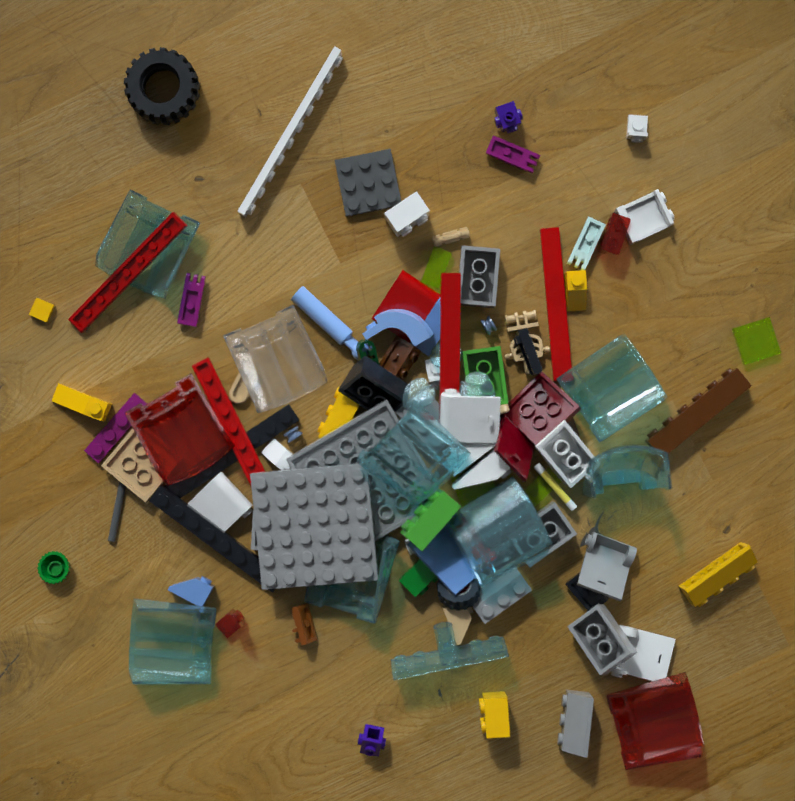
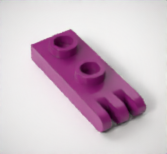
(511, 154)
(191, 300)

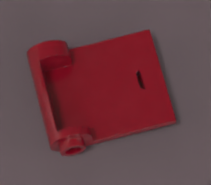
(514, 447)

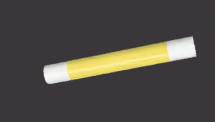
(554, 485)

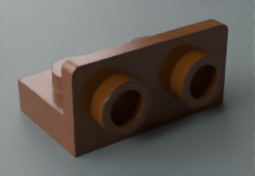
(400, 357)

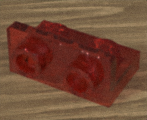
(614, 234)

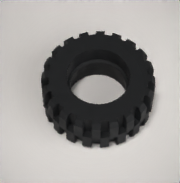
(148, 65)

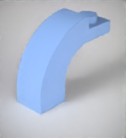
(405, 320)

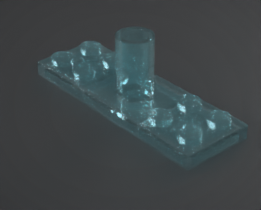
(448, 654)

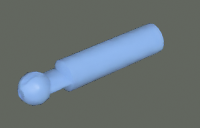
(326, 320)

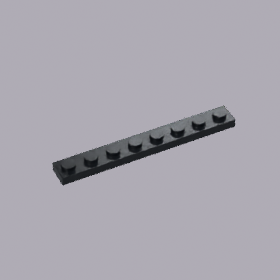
(258, 436)
(207, 532)

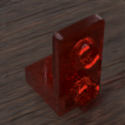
(230, 622)

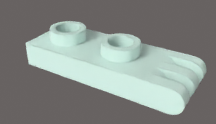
(586, 242)

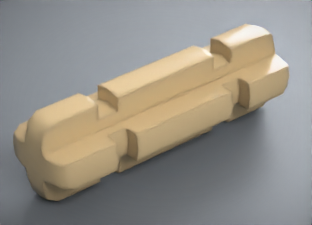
(451, 236)

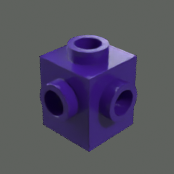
(508, 111)
(372, 740)

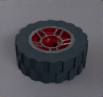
(462, 600)

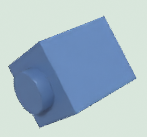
(193, 590)

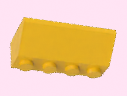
(718, 574)

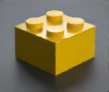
(495, 714)

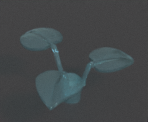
(475, 384)

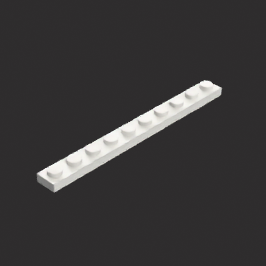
(295, 125)

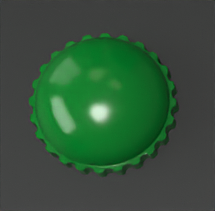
(53, 567)

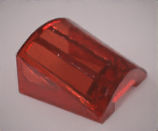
(180, 432)
(657, 722)

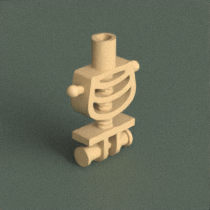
(515, 318)

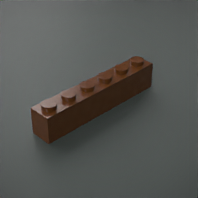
(699, 412)

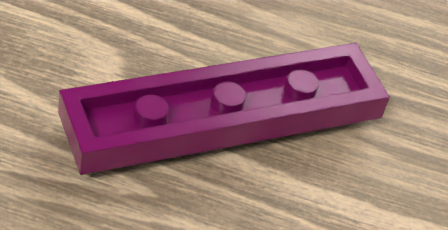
(112, 431)

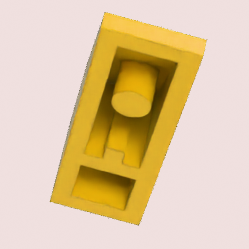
(81, 402)

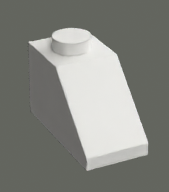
(277, 454)

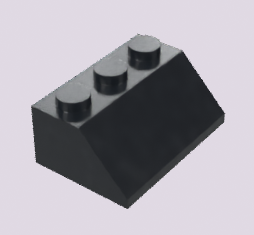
(372, 384)

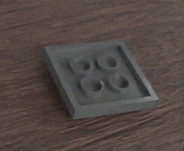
(368, 182)

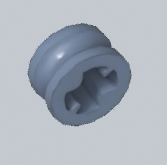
(488, 325)
(293, 434)

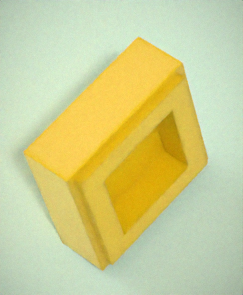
(41, 310)

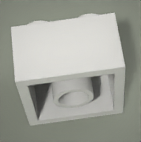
(407, 214)

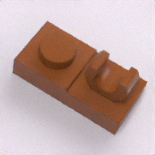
(304, 624)

